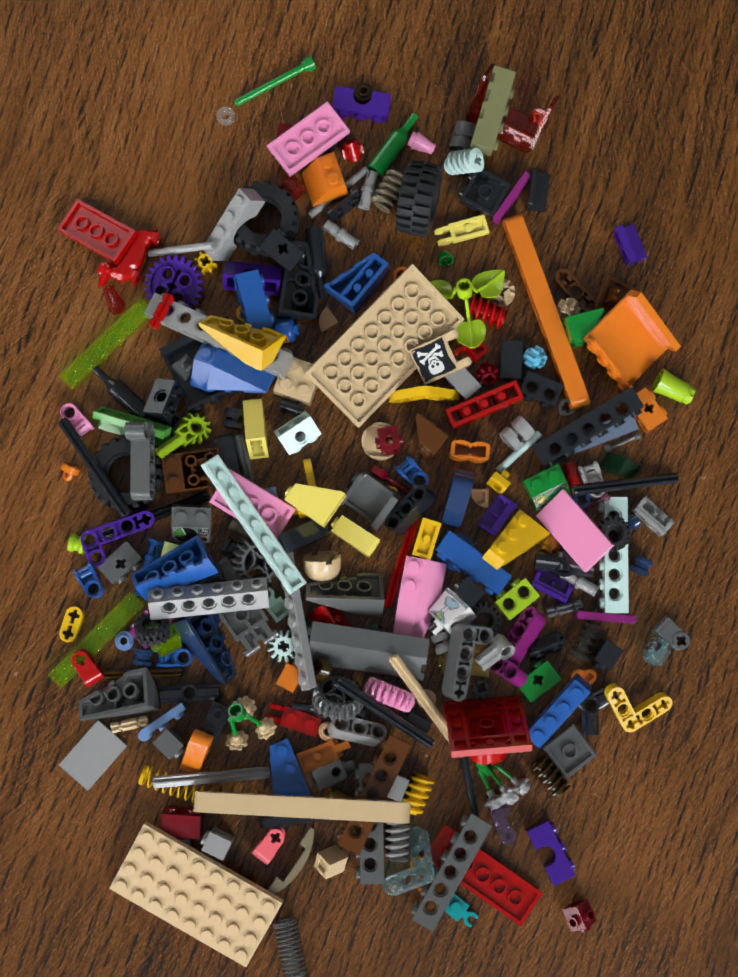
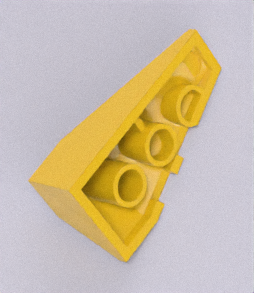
(248, 344)

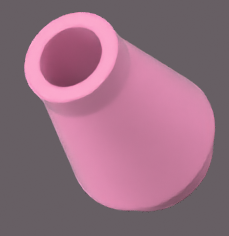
(420, 143)

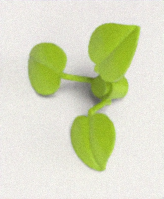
(489, 285)

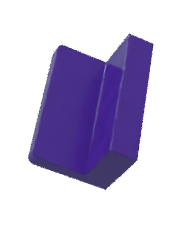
(629, 244)

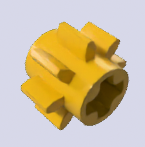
(208, 267)

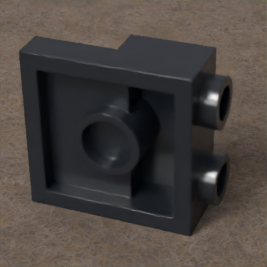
(484, 192)

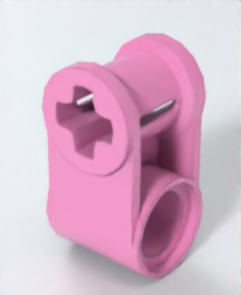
(79, 421)

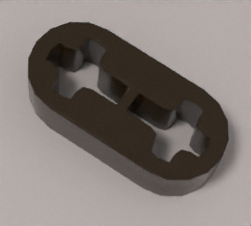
(322, 669)

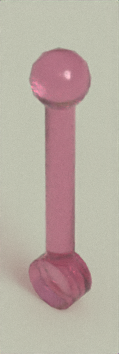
(605, 497)

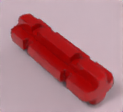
(161, 311)

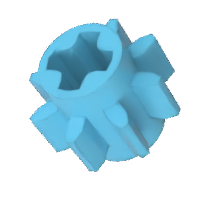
(535, 357)

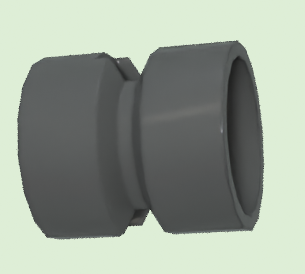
(463, 135)

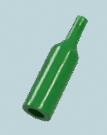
(391, 147)

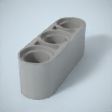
(365, 727)

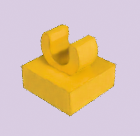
(499, 481)

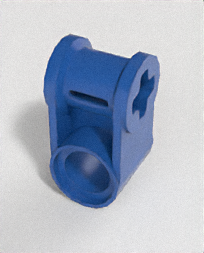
(411, 472)
(87, 577)
(173, 659)

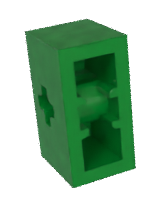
(548, 679)

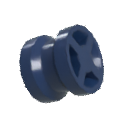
(641, 565)
(142, 657)

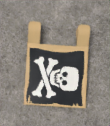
(436, 359)

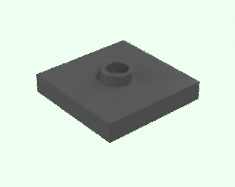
(569, 751)

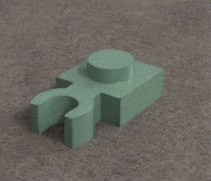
(276, 607)

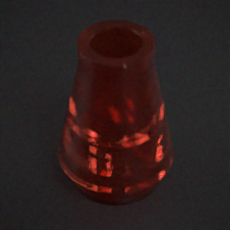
(114, 301)

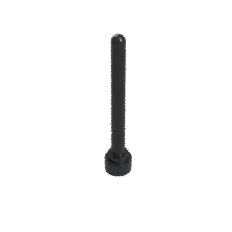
(469, 785)

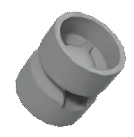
(514, 435)

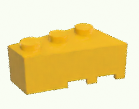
(516, 538)

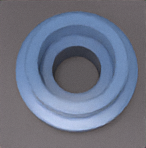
(130, 641)

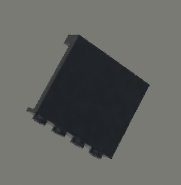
(193, 397)

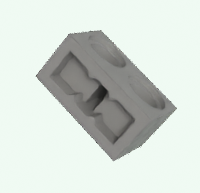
(217, 842)

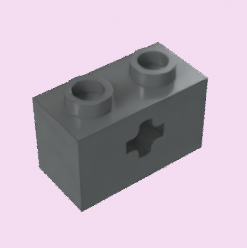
(127, 553)
(171, 743)

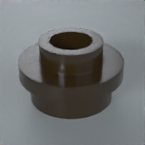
(363, 97)

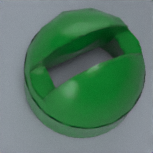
(445, 262)

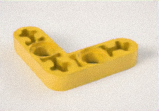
(424, 392)
(630, 713)

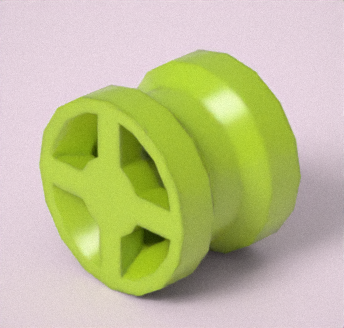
(74, 543)

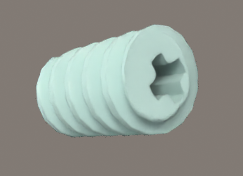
(464, 161)

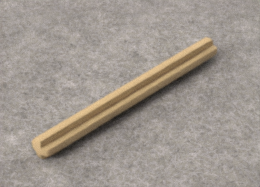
(419, 693)

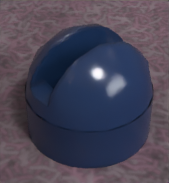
(633, 522)

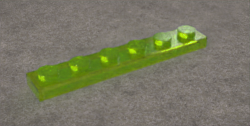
(105, 344)
(98, 636)

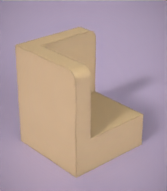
(330, 861)

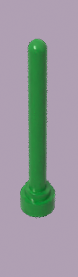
(306, 65)

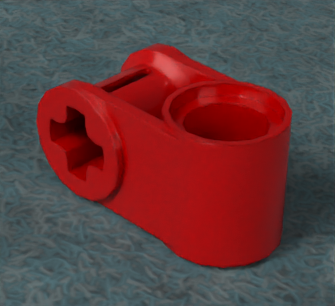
(88, 671)

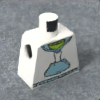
(448, 611)

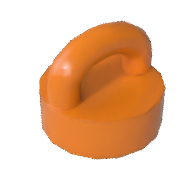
(69, 470)

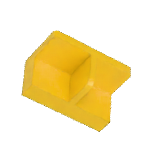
(426, 539)

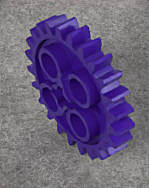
(158, 279)

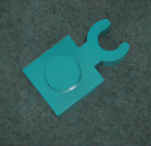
(458, 908)

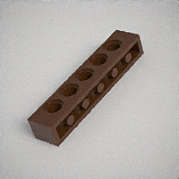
(355, 842)

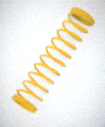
(146, 775)

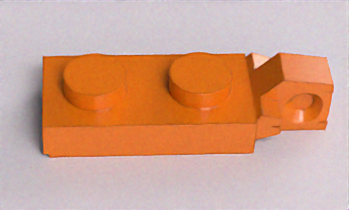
(321, 754)

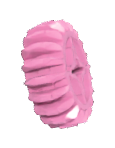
(389, 694)

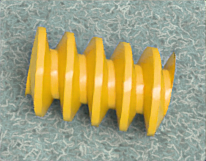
(418, 792)

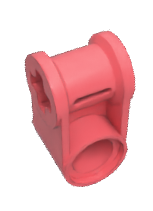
(268, 847)

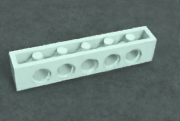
(619, 506)

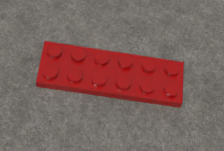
(490, 880)

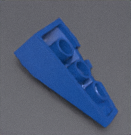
(219, 370)

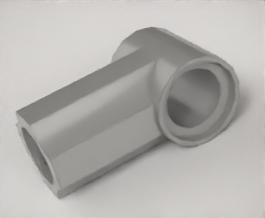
(499, 649)

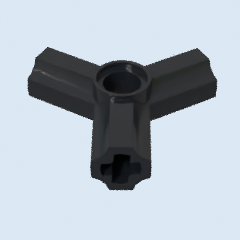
(590, 719)

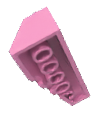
(419, 591)

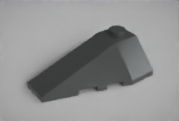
(356, 595)
(126, 696)

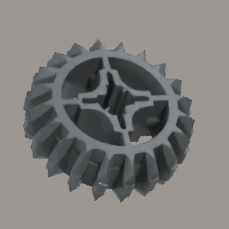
(243, 567)
(334, 702)

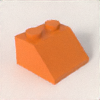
(324, 180)

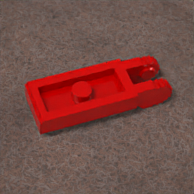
(296, 720)

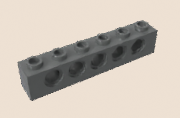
(373, 874)
(430, 918)

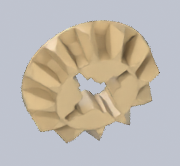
(508, 295)

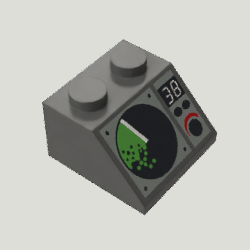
(190, 521)

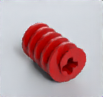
(487, 312)

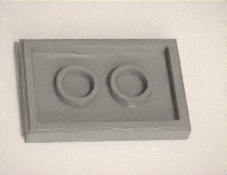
(93, 755)

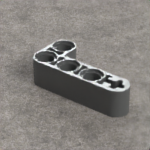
(142, 459)
(456, 684)

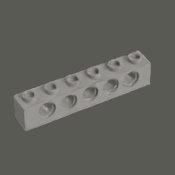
(208, 598)

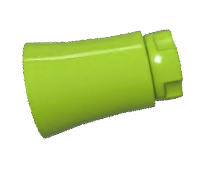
(673, 387)

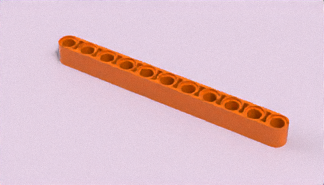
(545, 311)

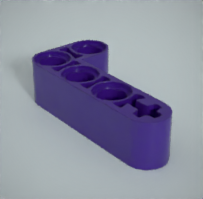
(118, 533)

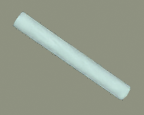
(512, 457)

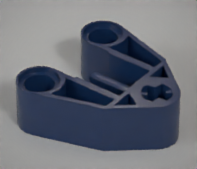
(458, 497)

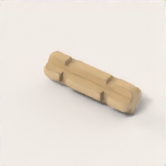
(129, 724)

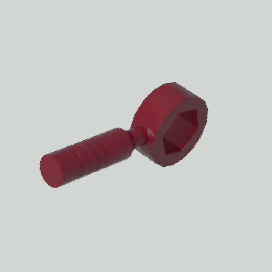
(381, 474)

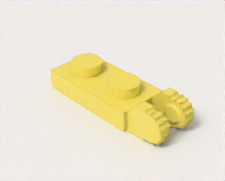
(463, 230)

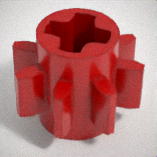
(352, 150)

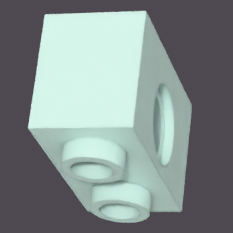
(287, 433)

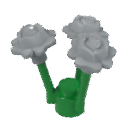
(509, 795)

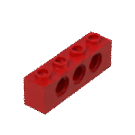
(483, 405)

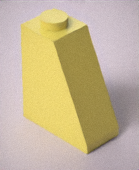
(255, 429)
(315, 501)
(355, 535)

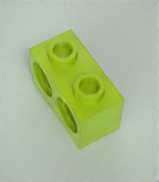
(519, 602)

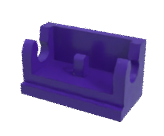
(496, 515)
(552, 585)

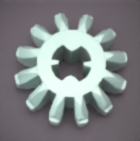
(280, 652)

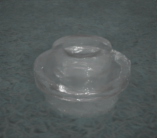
(221, 112)

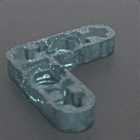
(419, 866)

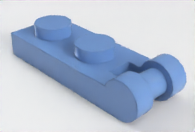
(162, 722)

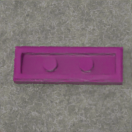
(511, 198)
(605, 617)

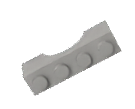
(242, 207)

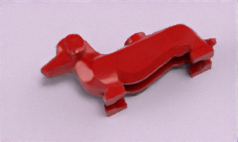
(132, 261)

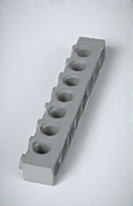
(279, 367)

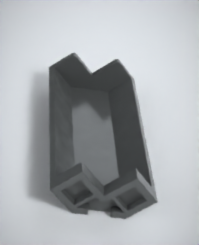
(367, 649)

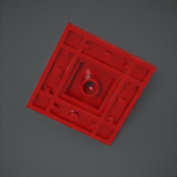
(487, 728)

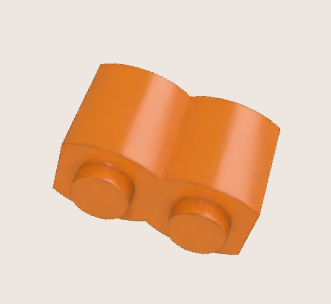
(475, 452)

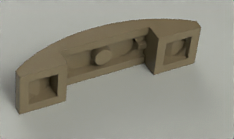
(279, 882)

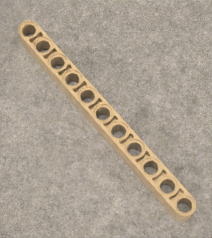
(302, 807)

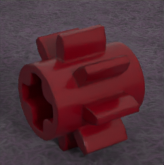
(487, 373)

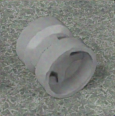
(441, 647)

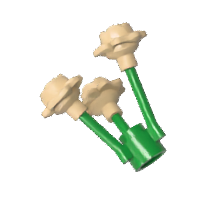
(242, 710)

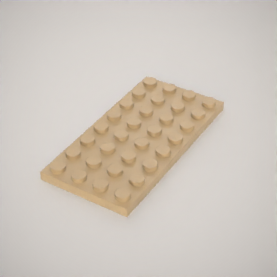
(374, 351)
(196, 894)

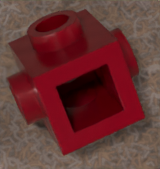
(391, 434)
(579, 915)

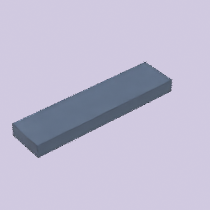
(628, 427)

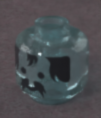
(656, 651)

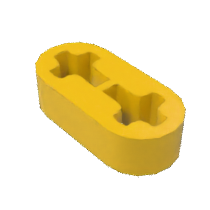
(76, 626)

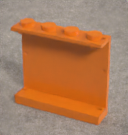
(630, 339)

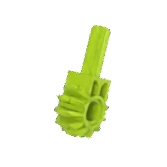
(185, 435)

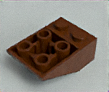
(184, 471)

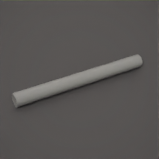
(350, 182)
(181, 249)

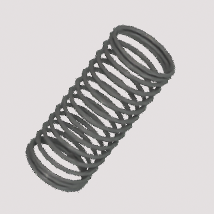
(276, 925)

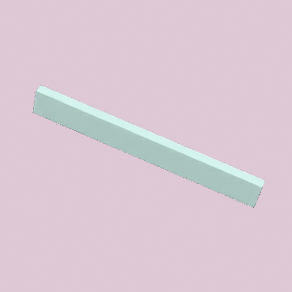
(253, 524)

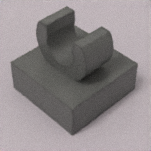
(183, 367)

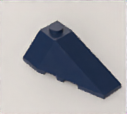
(204, 639)

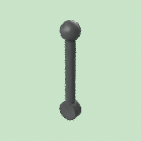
(608, 448)

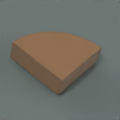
(327, 320)
(480, 497)

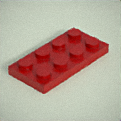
(97, 231)

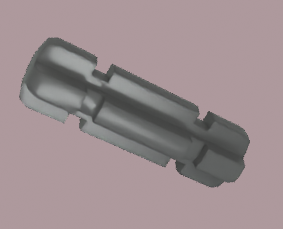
(564, 608)

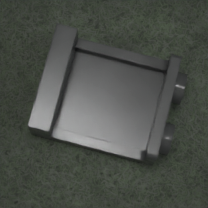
(370, 498)

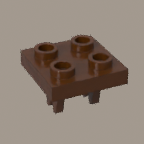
(611, 293)

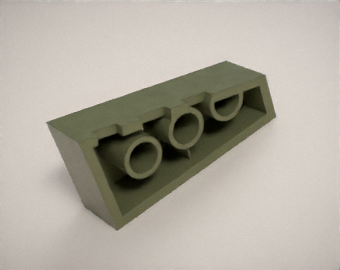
(493, 110)

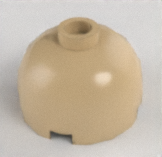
(322, 566)

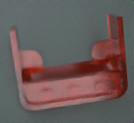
(519, 129)

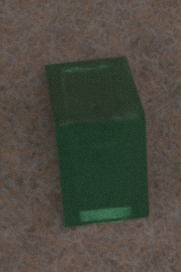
(619, 466)

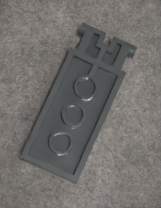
(246, 625)

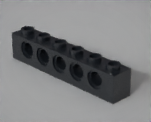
(628, 397)

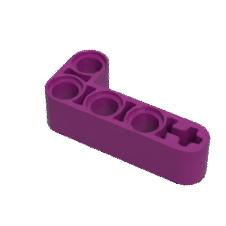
(521, 637)

